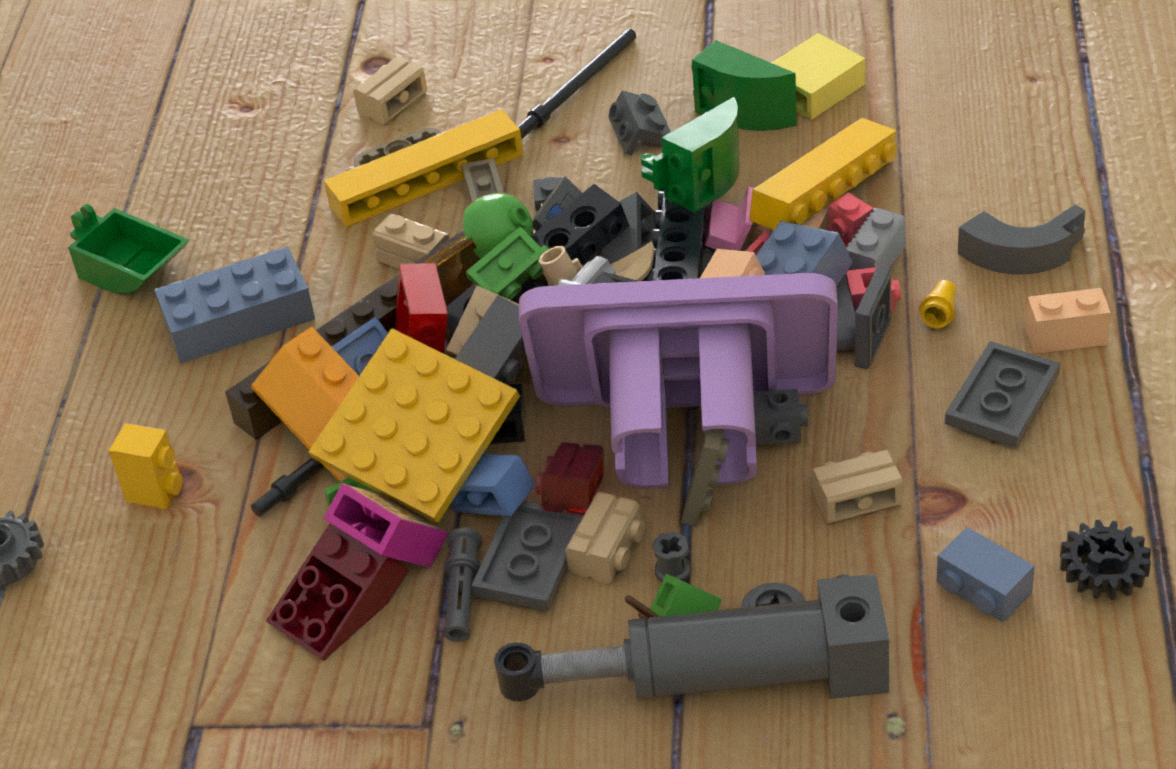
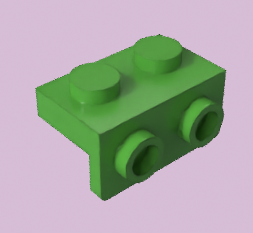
(508, 265)

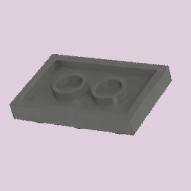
(1002, 394)
(527, 557)

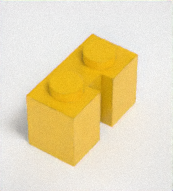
(146, 466)

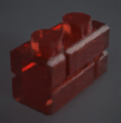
(571, 478)

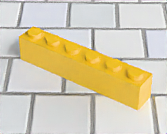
(421, 168)
(823, 174)

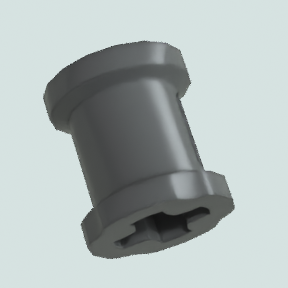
(671, 555)

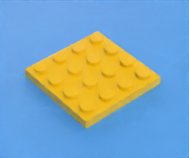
(414, 425)

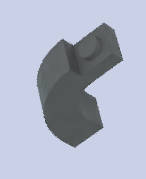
(1020, 249)

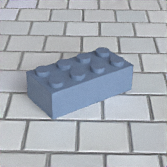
(804, 250)
(234, 304)

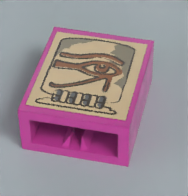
(385, 526)

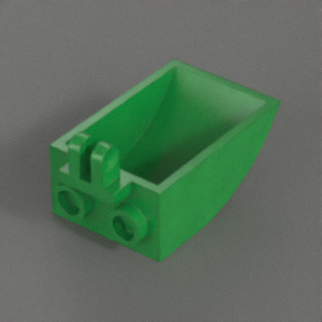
(760, 88)
(698, 159)
(119, 249)

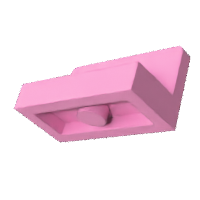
(728, 223)

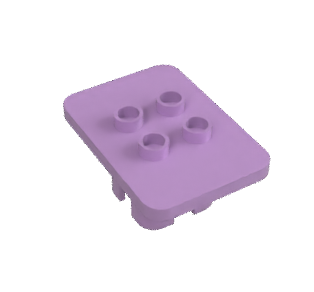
(680, 347)

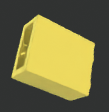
(823, 74)

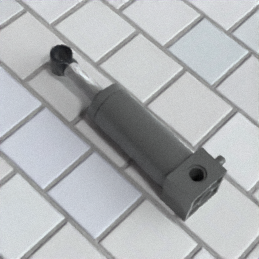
(756, 646)

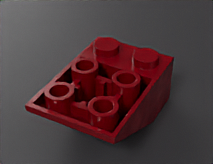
(335, 592)

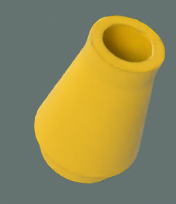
(939, 305)

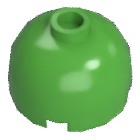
(494, 219)

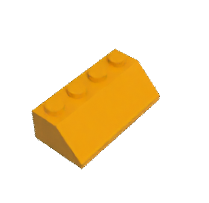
(306, 386)

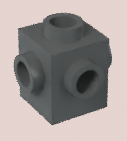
(779, 417)

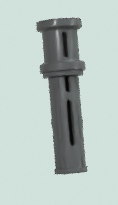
(459, 620)

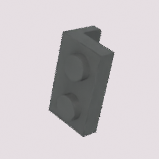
(636, 119)

